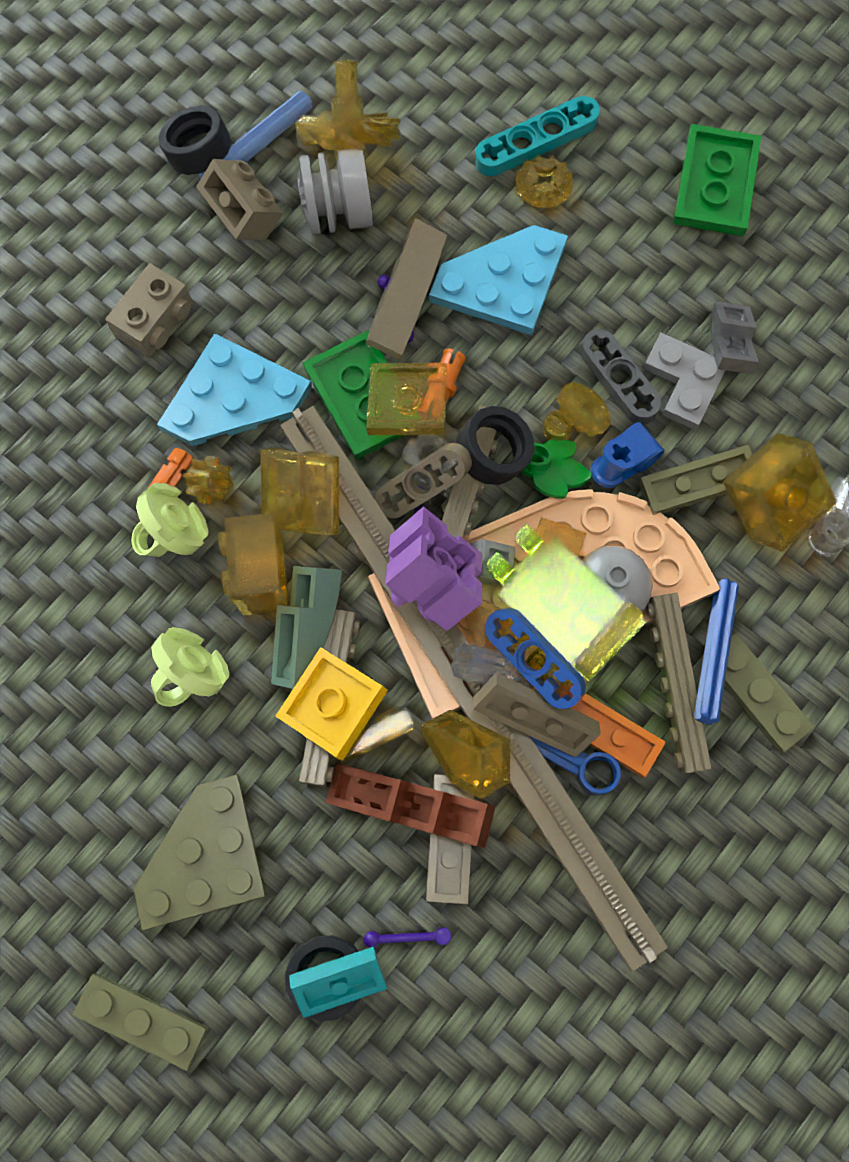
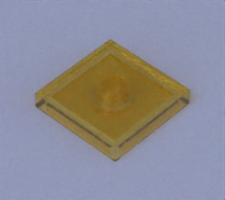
(407, 399)

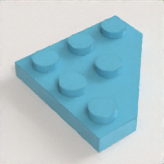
(503, 279)
(231, 394)

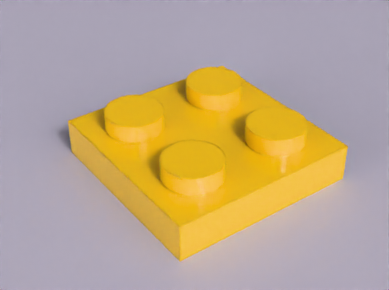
(331, 703)

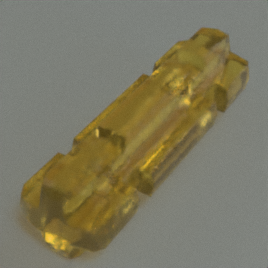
(609, 638)

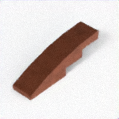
(411, 805)

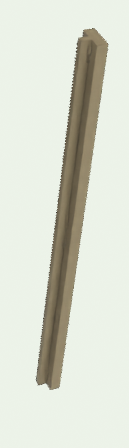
(529, 772)

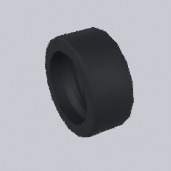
(185, 126)
(512, 428)
(303, 954)

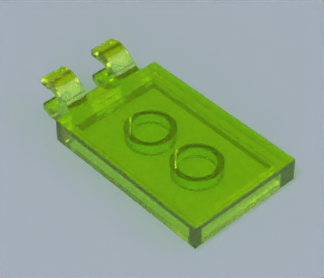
(558, 596)

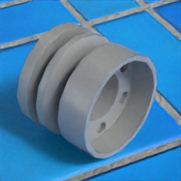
(335, 191)

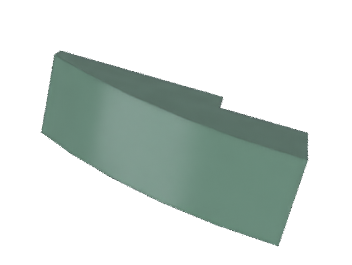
(304, 623)

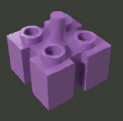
(433, 570)

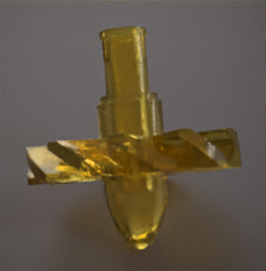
(346, 124)

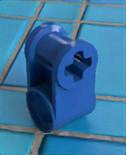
(626, 456)

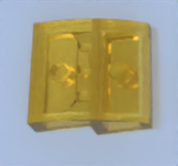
(301, 490)

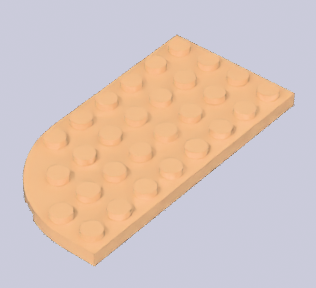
(608, 521)

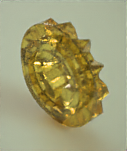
(543, 194)
(574, 399)

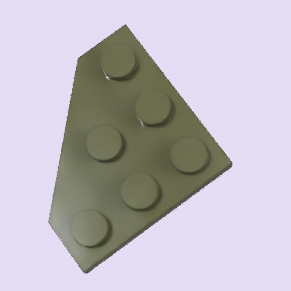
(203, 860)

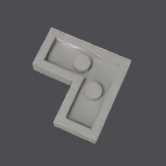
(693, 373)

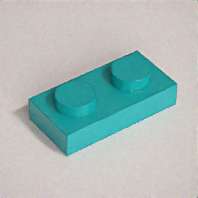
(337, 982)

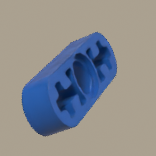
(517, 658)

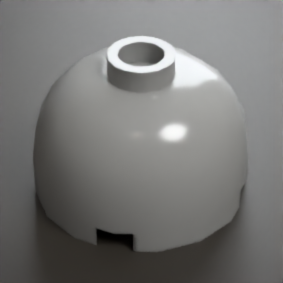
(623, 573)

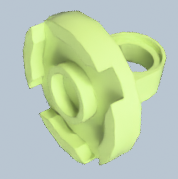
(169, 522)
(187, 665)

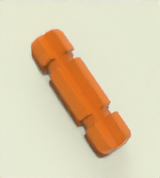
(171, 473)

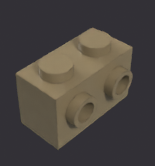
(239, 199)
(149, 310)

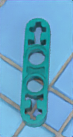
(540, 140)

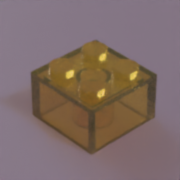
(780, 491)
(255, 563)

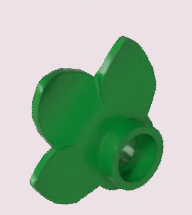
(555, 469)

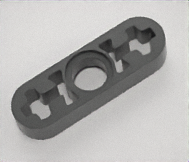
(596, 362)

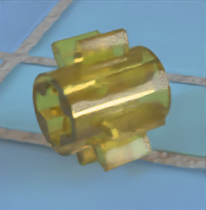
(208, 480)

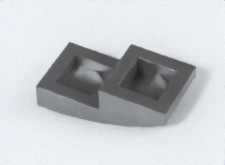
(732, 337)

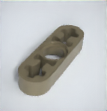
(428, 466)

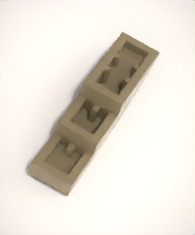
(406, 289)

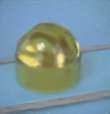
(553, 429)

